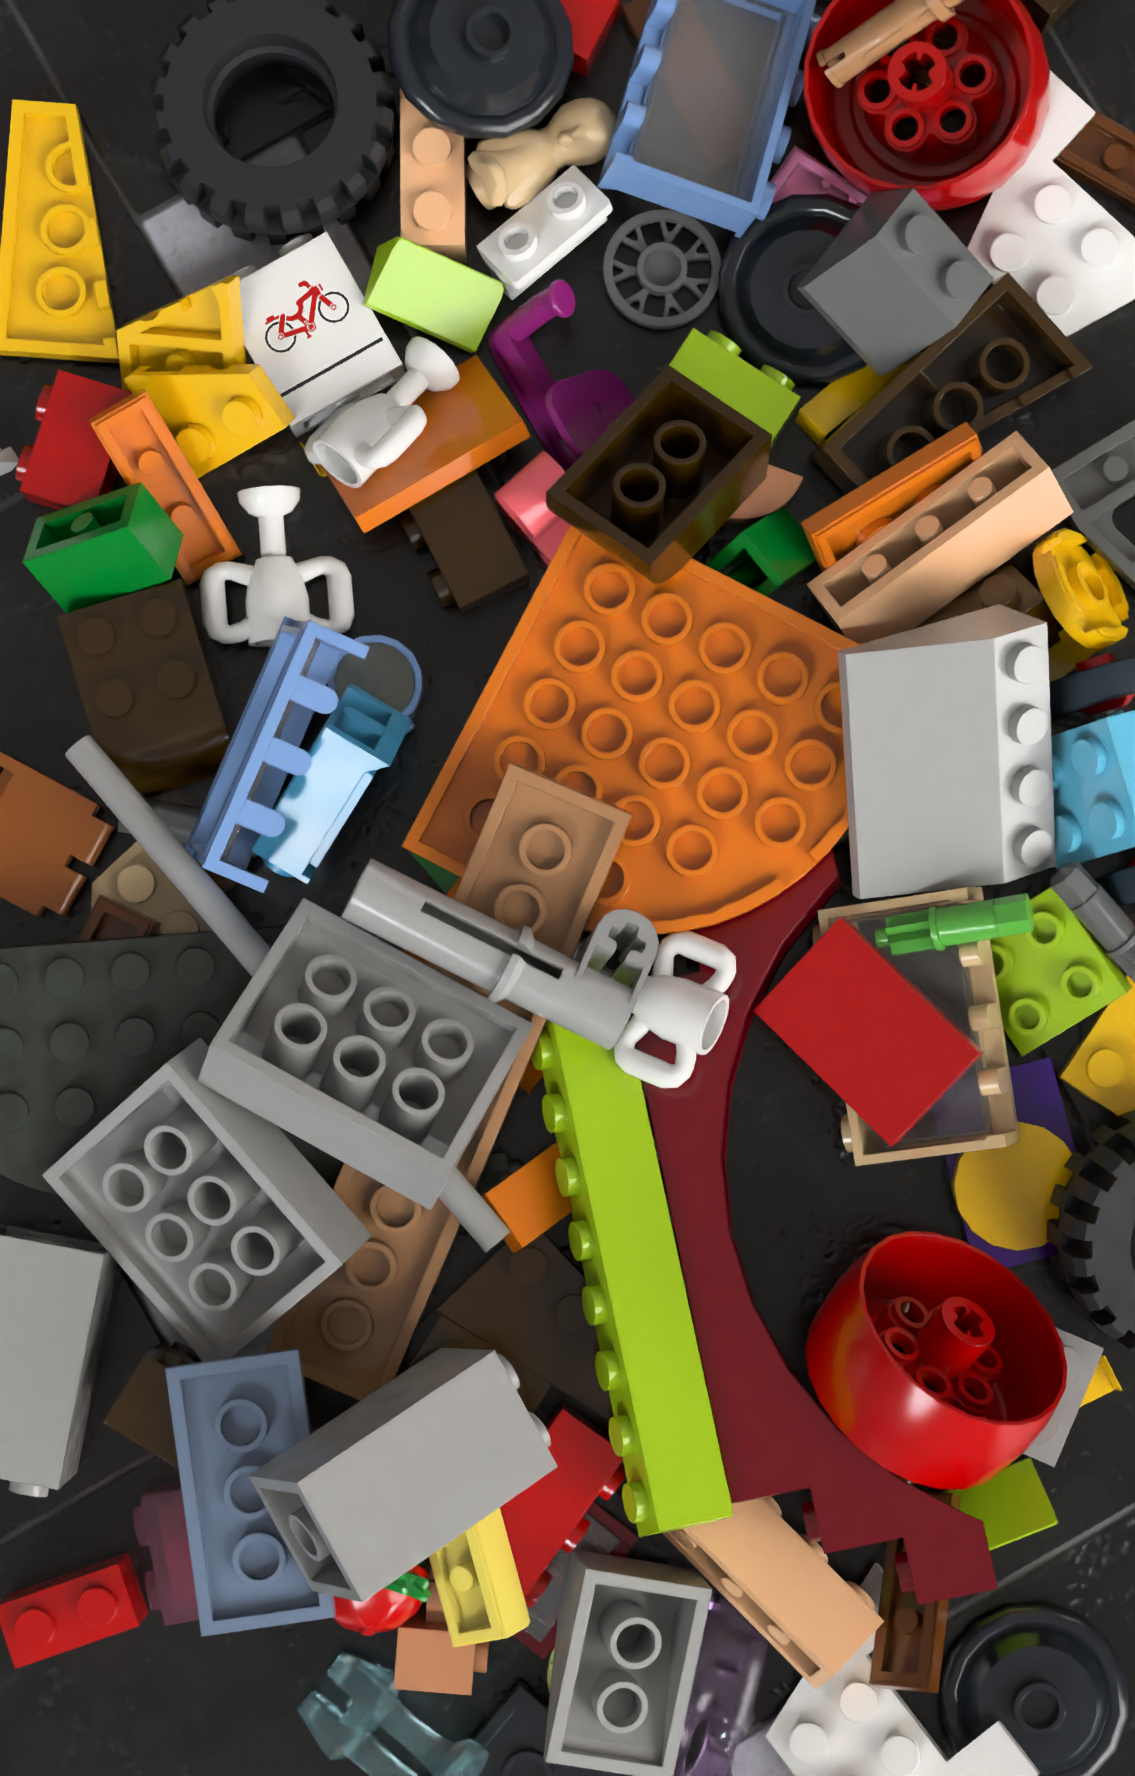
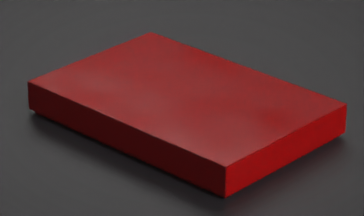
(868, 1031)

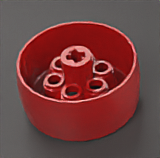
(943, 167)
(963, 1331)

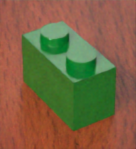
(103, 548)

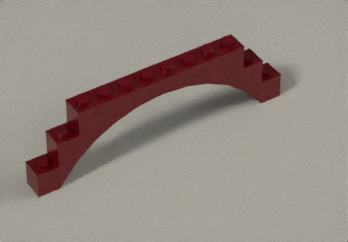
(765, 1419)

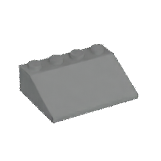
(949, 754)
(364, 1053)
(206, 1208)

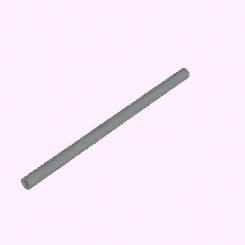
(235, 931)

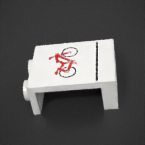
(313, 331)

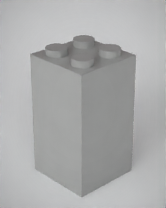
(50, 1349)
(404, 1471)

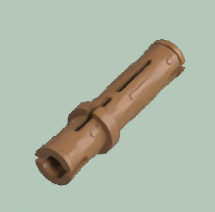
(880, 36)

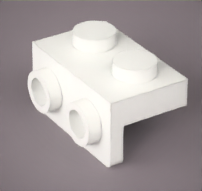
(544, 231)

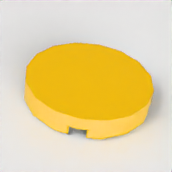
(1080, 590)
(1009, 1188)

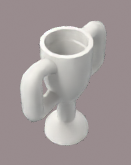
(381, 427)
(275, 581)
(677, 1009)

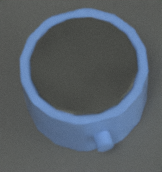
(385, 673)

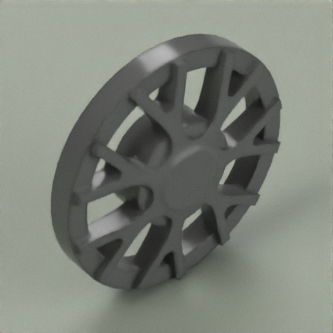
(661, 269)

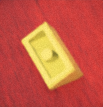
(480, 1584)

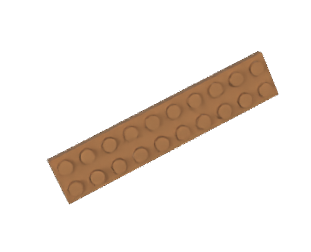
(531, 867)

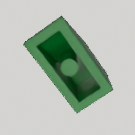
(767, 554)

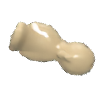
(525, 163)

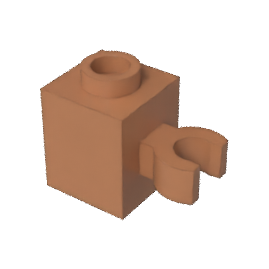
(426, 1653)

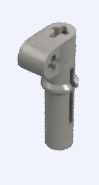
(510, 960)

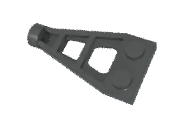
(1096, 485)

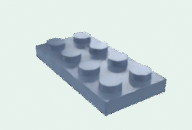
(225, 1426)

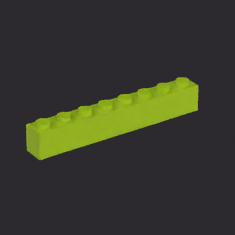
(632, 1286)

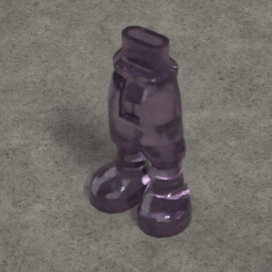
(723, 1689)

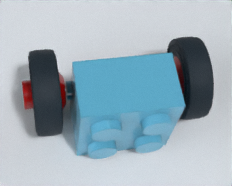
(1096, 769)

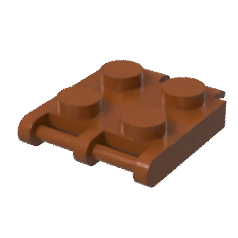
(40, 835)

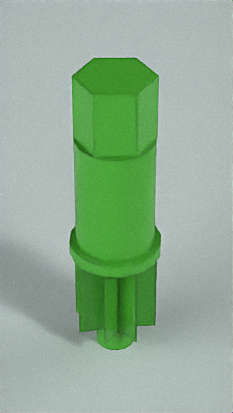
(956, 924)

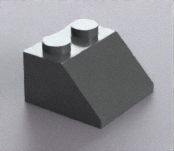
(894, 279)

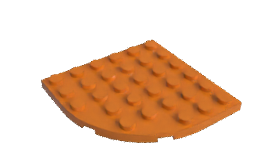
(674, 704)

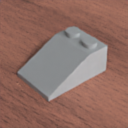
(624, 1663)

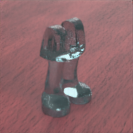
(375, 1705)

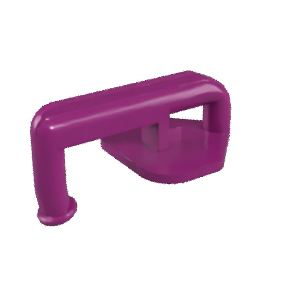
(563, 413)

